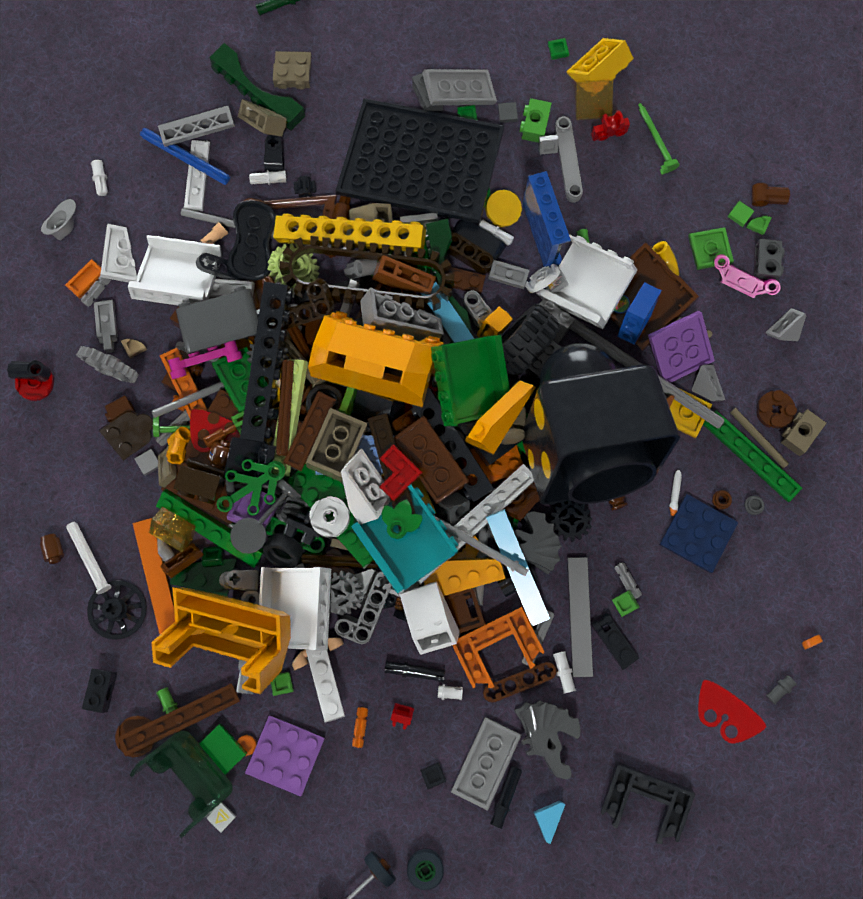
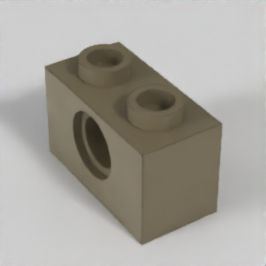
(810, 424)

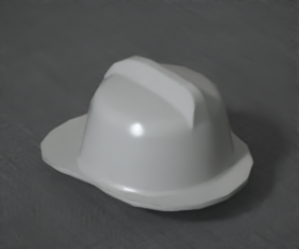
(61, 220)

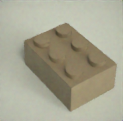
(336, 444)

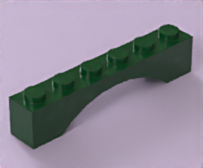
(227, 63)
(440, 240)

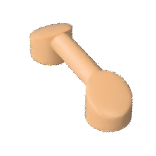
(301, 659)

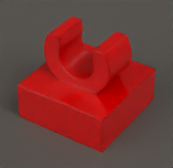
(402, 714)

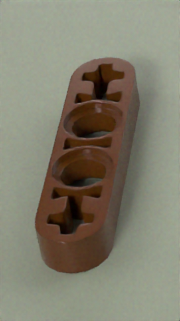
(520, 684)

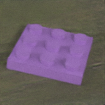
(681, 347)
(285, 755)

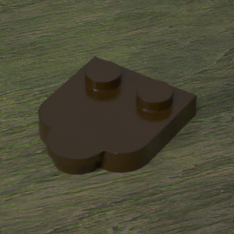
(128, 433)

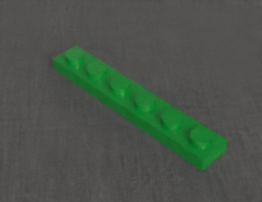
(206, 525)

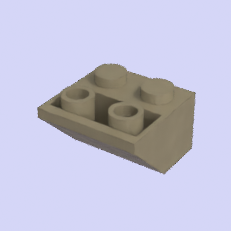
(371, 212)

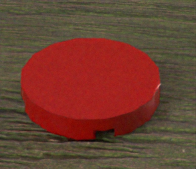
(33, 389)

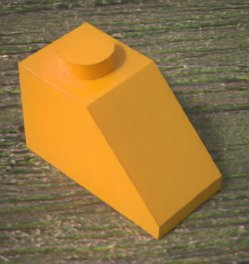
(495, 323)

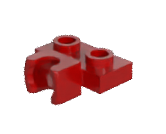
(610, 126)

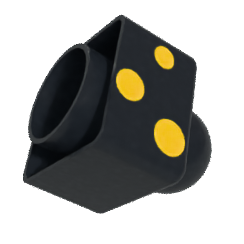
(596, 427)

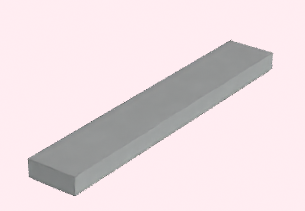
(579, 617)

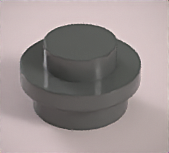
(754, 505)

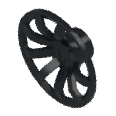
(116, 609)

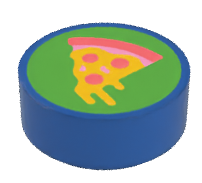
(623, 305)

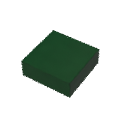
(212, 556)

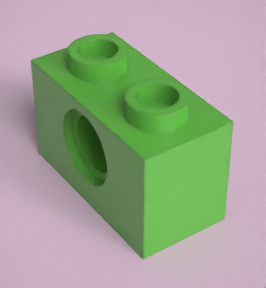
(539, 111)

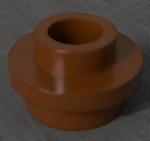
(727, 497)

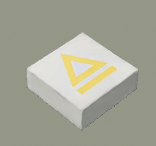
(221, 817)

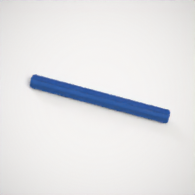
(187, 157)

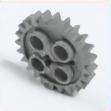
(107, 364)

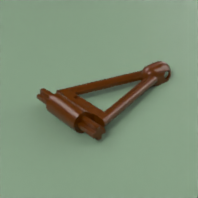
(330, 210)

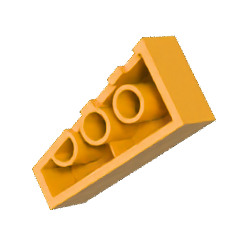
(464, 574)

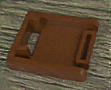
(460, 610)

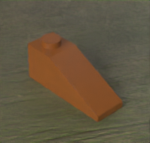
(402, 276)

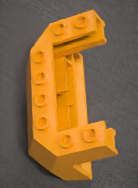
(366, 358)
(226, 628)

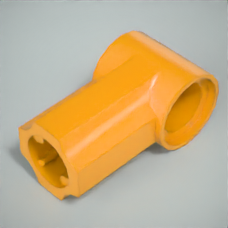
(177, 444)

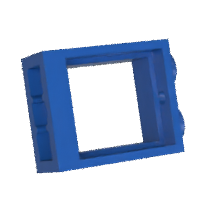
(639, 313)

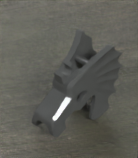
(541, 545)
(541, 725)

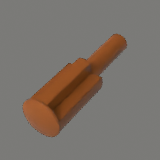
(218, 435)

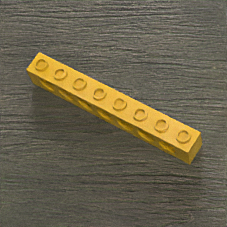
(286, 222)

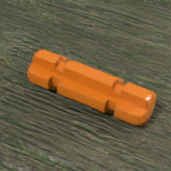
(360, 726)

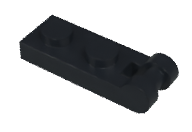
(615, 641)

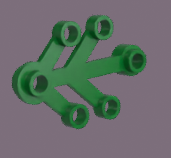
(254, 484)

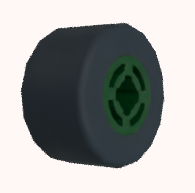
(429, 863)

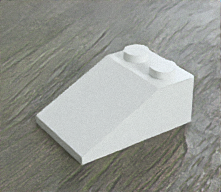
(363, 488)

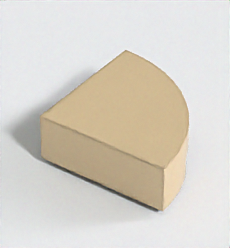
(133, 347)

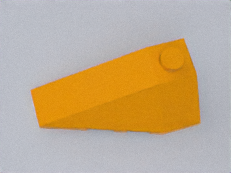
(496, 422)

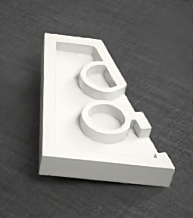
(117, 255)

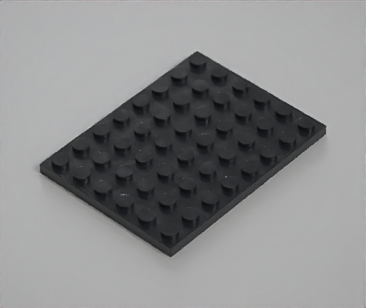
(420, 160)

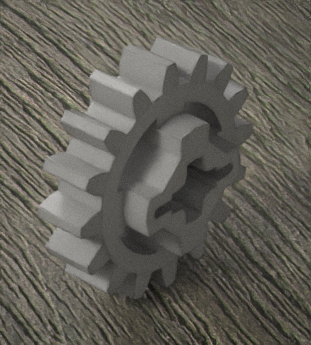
(348, 584)

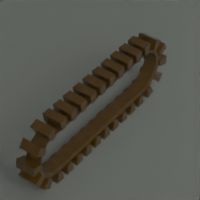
(299, 289)

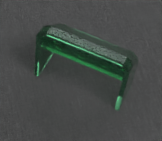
(196, 772)

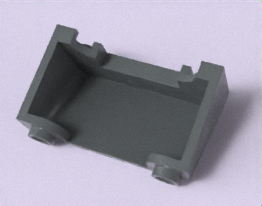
(217, 320)

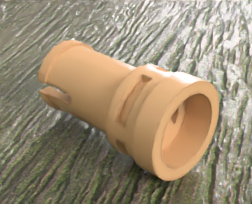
(217, 233)

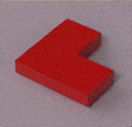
(403, 472)

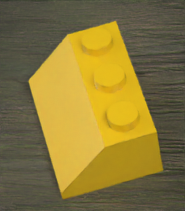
(602, 61)

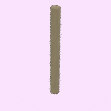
(759, 438)

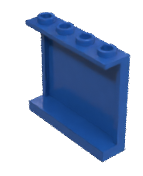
(544, 218)

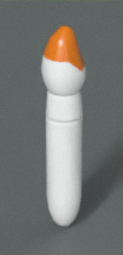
(675, 493)

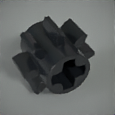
(305, 186)

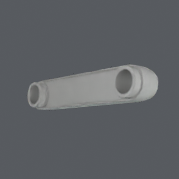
(568, 159)

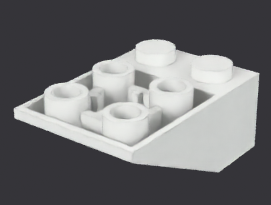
(429, 618)

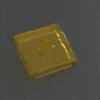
(594, 99)

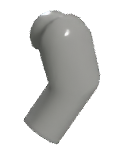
(164, 550)

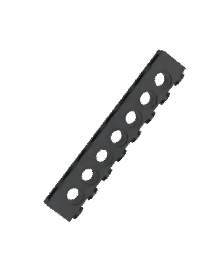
(270, 293)
(451, 434)

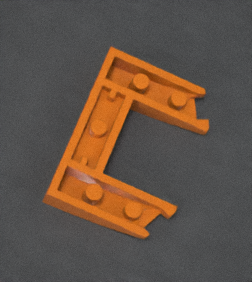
(511, 623)

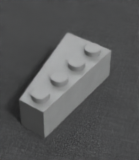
(401, 318)

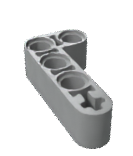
(363, 621)

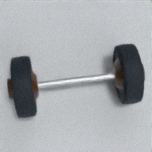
(380, 870)

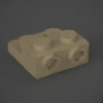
(292, 70)

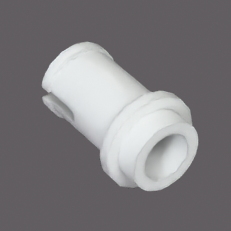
(450, 692)

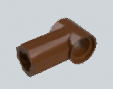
(764, 195)

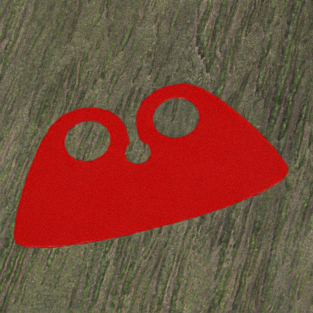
(200, 421)
(724, 702)

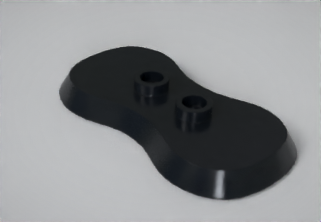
(254, 227)

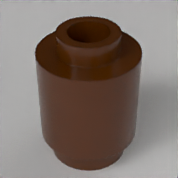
(51, 549)

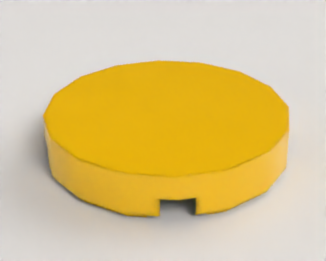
(503, 208)

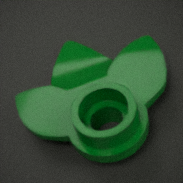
(401, 516)

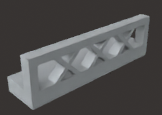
(196, 126)

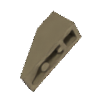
(262, 118)

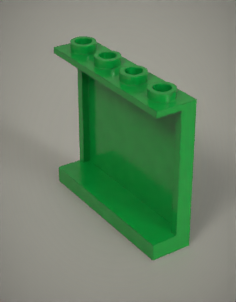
(469, 377)

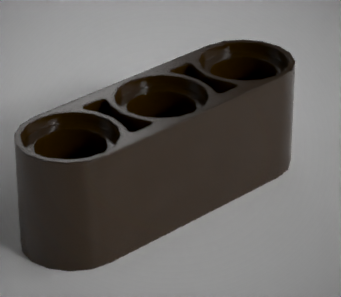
(474, 260)

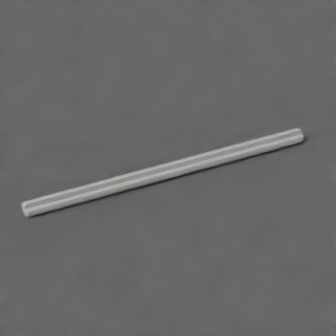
(629, 361)

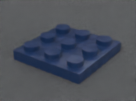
(698, 533)

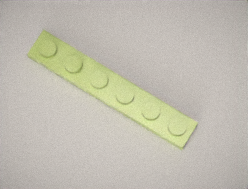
(299, 376)

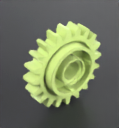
(304, 266)

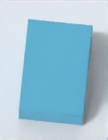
(548, 819)

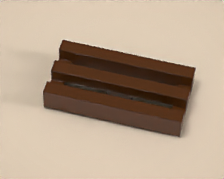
(181, 560)

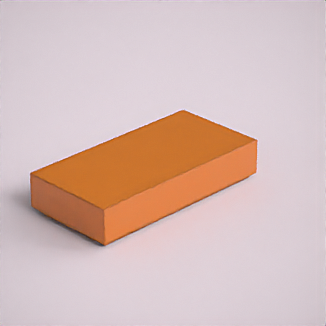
(84, 279)

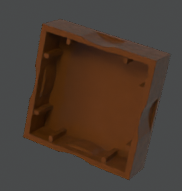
(674, 298)

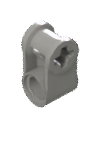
(478, 311)
(242, 580)

